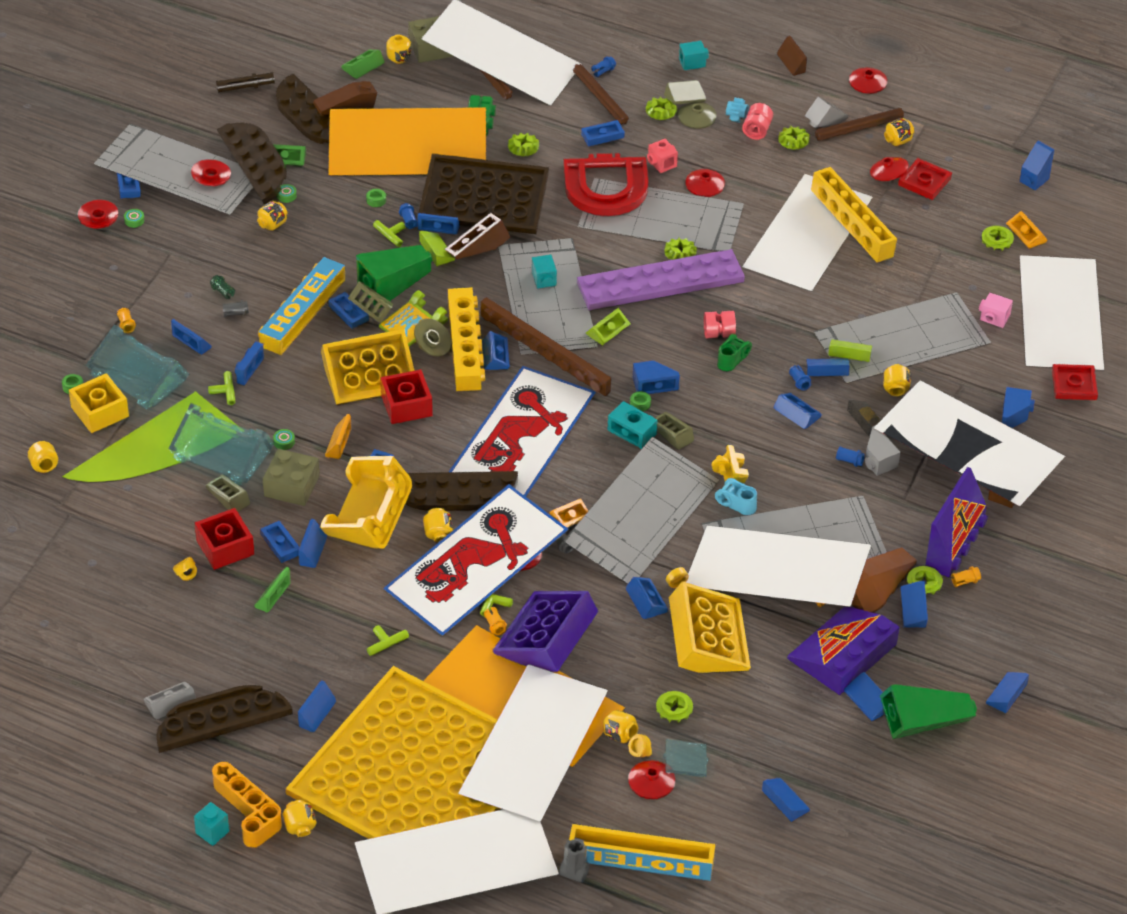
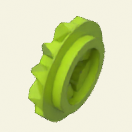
(660, 113)
(788, 141)
(529, 148)
(992, 232)
(672, 251)
(932, 577)
(668, 700)

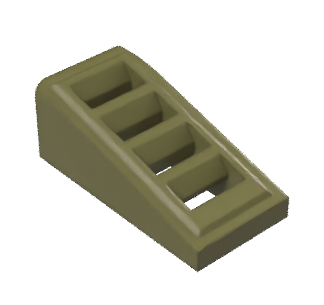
(366, 307)
(675, 430)
(230, 494)

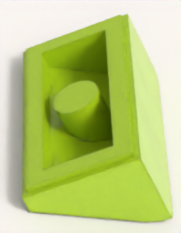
(434, 244)
(608, 327)
(850, 350)

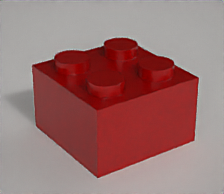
(406, 396)
(224, 538)

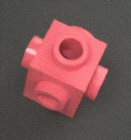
(662, 155)

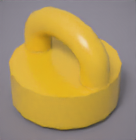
(183, 566)
(640, 746)

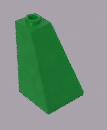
(393, 270)
(920, 709)

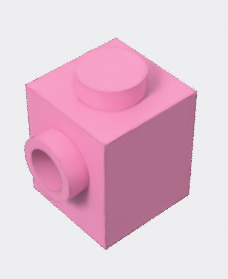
(995, 310)

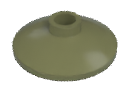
(697, 115)
(432, 337)

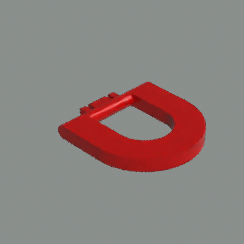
(606, 205)

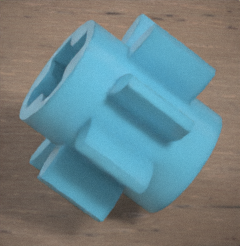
(737, 109)

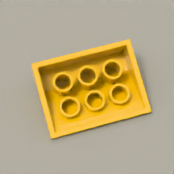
(358, 364)
(708, 630)

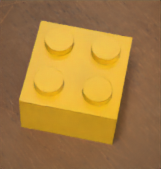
(98, 403)

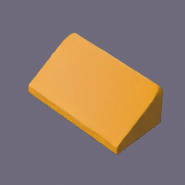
(1026, 230)
(339, 438)
(570, 513)

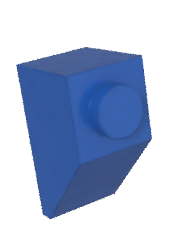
(1037, 166)
(654, 377)
(1016, 406)

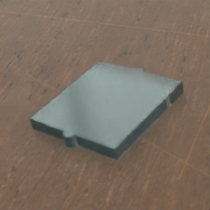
(686, 758)

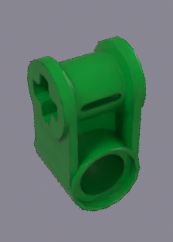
(732, 352)

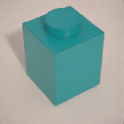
(693, 55)
(544, 271)
(211, 823)

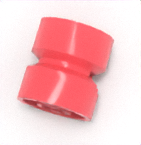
(757, 121)
(719, 324)

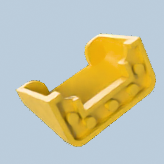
(373, 502)

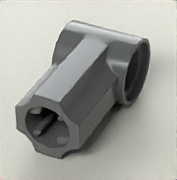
(574, 862)

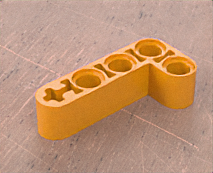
(261, 812)

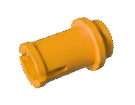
(126, 321)
(967, 576)
(497, 625)

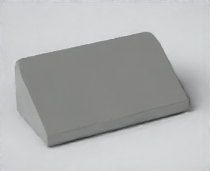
(163, 701)

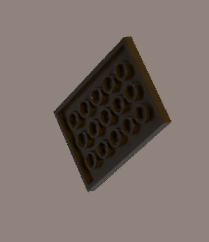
(478, 187)

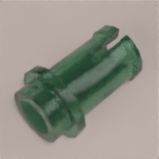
(218, 283)

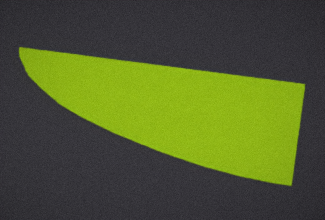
(144, 448)

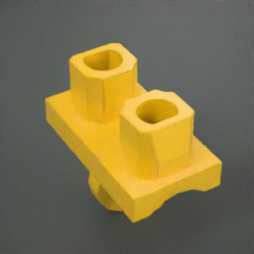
(730, 465)

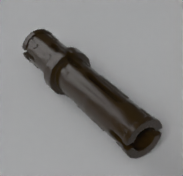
(245, 82)

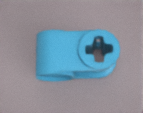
(738, 496)

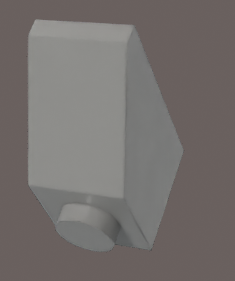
(824, 114)
(881, 453)

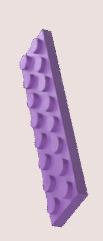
(660, 279)

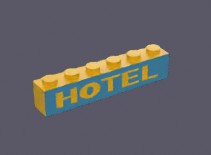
(302, 305)
(646, 852)

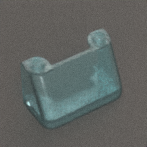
(136, 368)
(220, 445)

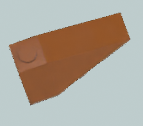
(881, 578)

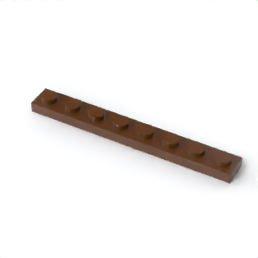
(546, 347)

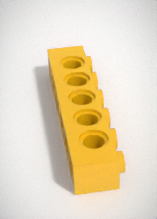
(854, 214)
(464, 339)

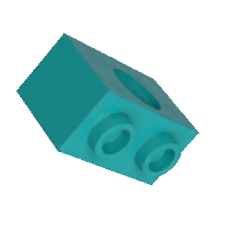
(632, 424)

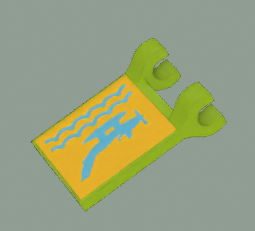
(410, 315)

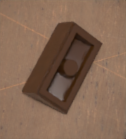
(792, 56)

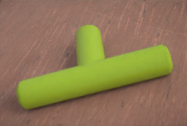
(390, 233)
(227, 388)
(495, 599)
(385, 640)

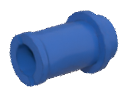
(607, 64)
(407, 212)
(801, 380)
(847, 455)

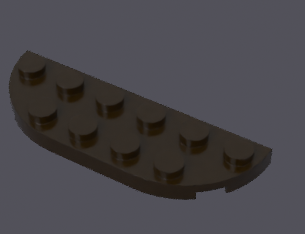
(297, 105)
(255, 157)
(457, 489)
(219, 715)

